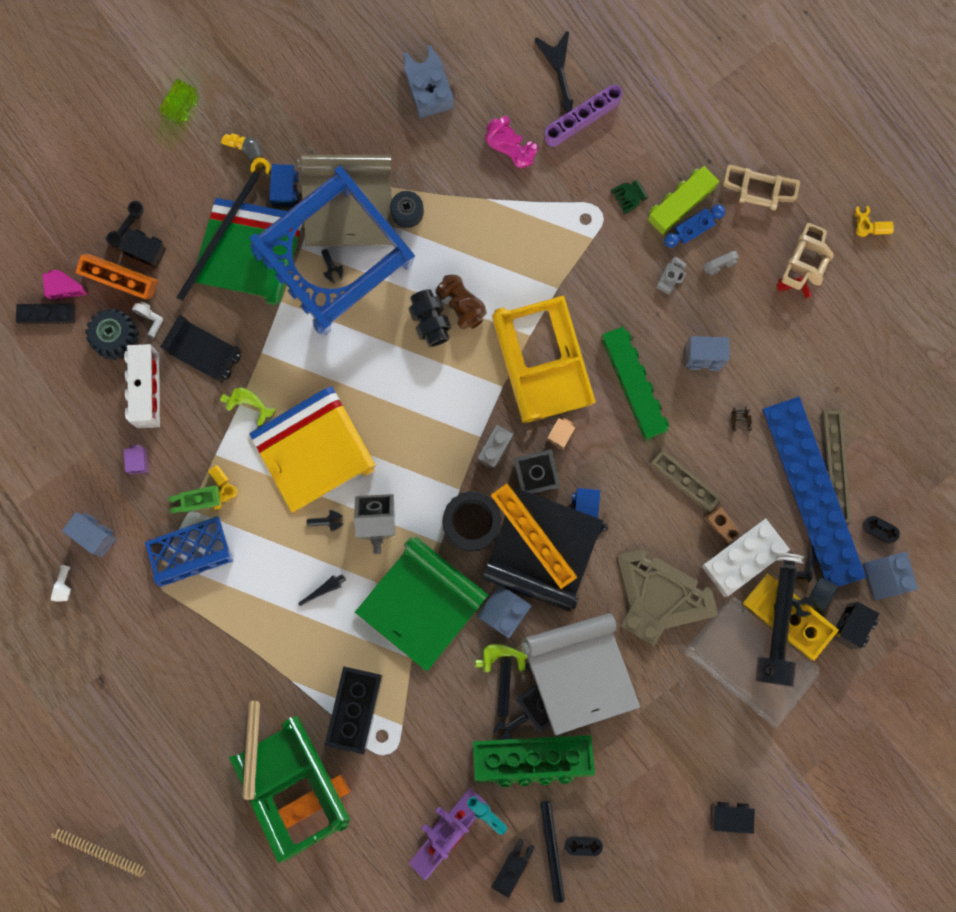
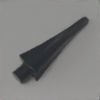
(331, 584)

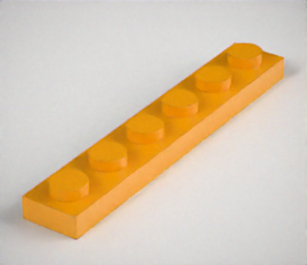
(533, 535)

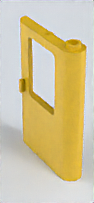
(551, 386)

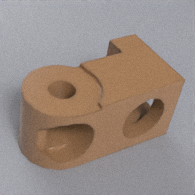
(722, 525)

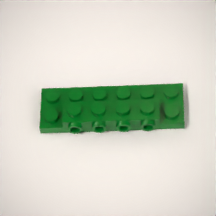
(533, 760)

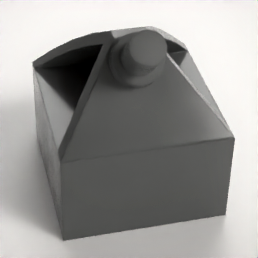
(374, 518)

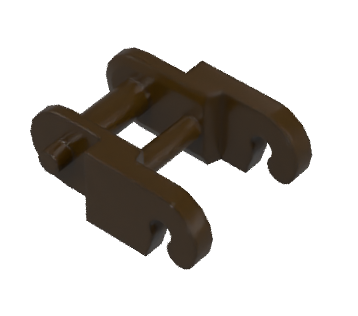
(747, 418)

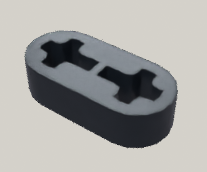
(883, 525)
(582, 851)

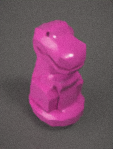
(504, 139)

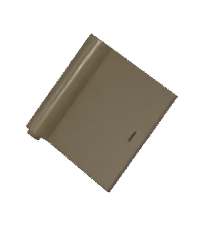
(343, 214)

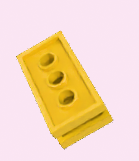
(761, 604)

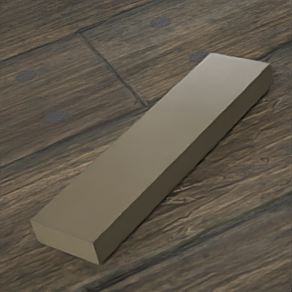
(685, 481)

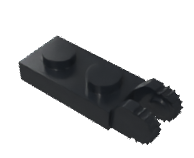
(512, 870)

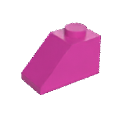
(60, 286)

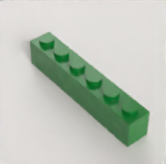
(634, 383)

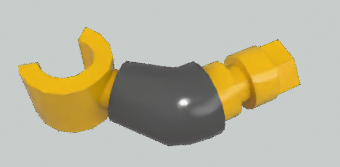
(249, 147)

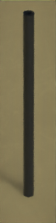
(218, 235)

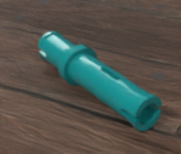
(483, 812)

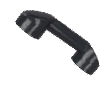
(136, 211)

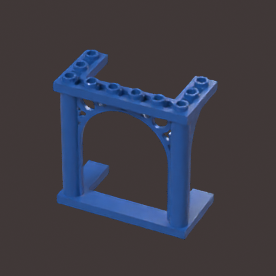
(325, 315)

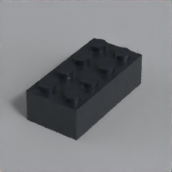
(354, 710)

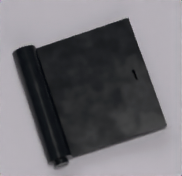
(519, 569)

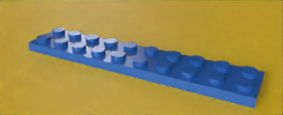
(813, 492)

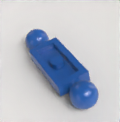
(694, 226)

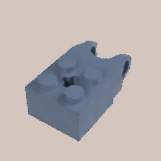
(428, 78)

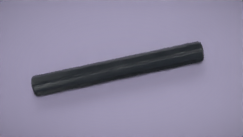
(552, 852)

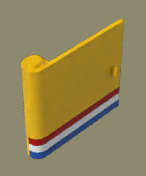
(313, 448)

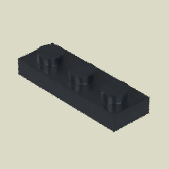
(45, 313)

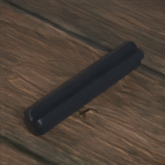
(504, 687)

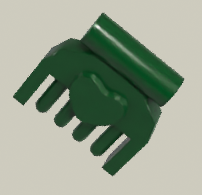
(632, 195)

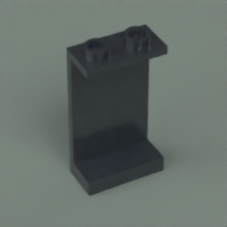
(201, 350)

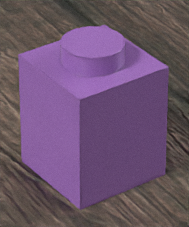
(136, 460)

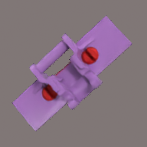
(444, 835)

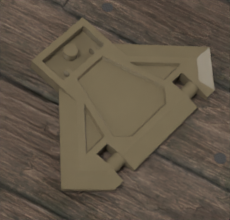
(660, 597)

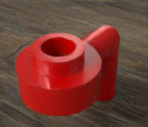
(805, 289)

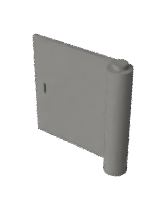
(580, 672)

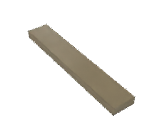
(836, 458)

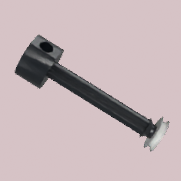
(775, 668)

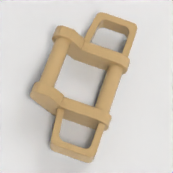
(748, 174)
(810, 272)

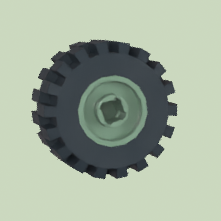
(111, 333)

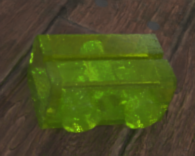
(179, 102)

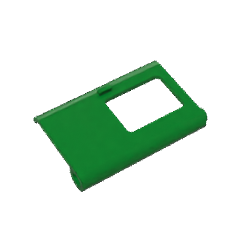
(281, 763)

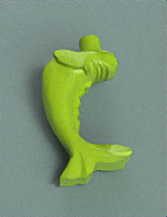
(243, 395)
(493, 651)

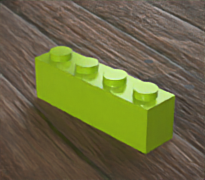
(683, 200)

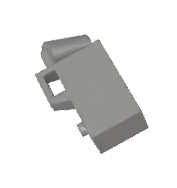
(671, 275)

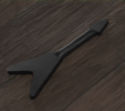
(556, 57)

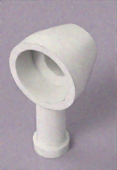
(60, 591)

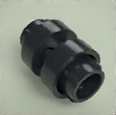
(427, 311)

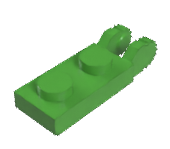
(196, 499)

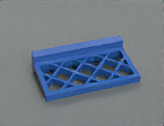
(192, 567)

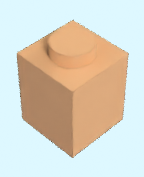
(561, 433)

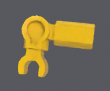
(865, 227)
(228, 491)

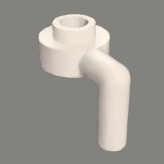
(143, 310)

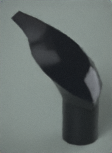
(808, 574)

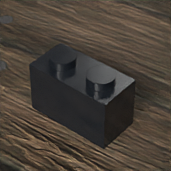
(142, 248)
(732, 818)

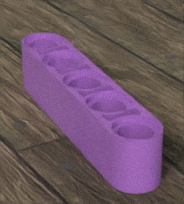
(578, 122)

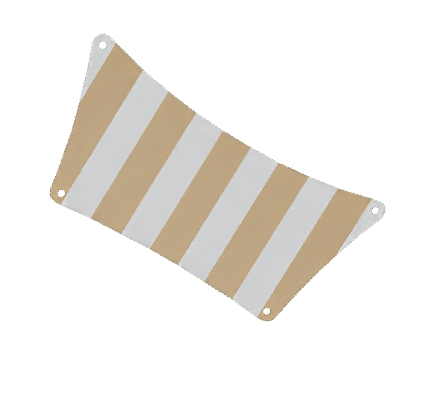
(412, 409)

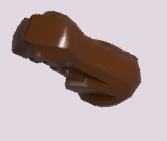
(465, 304)

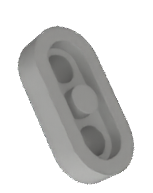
(714, 266)

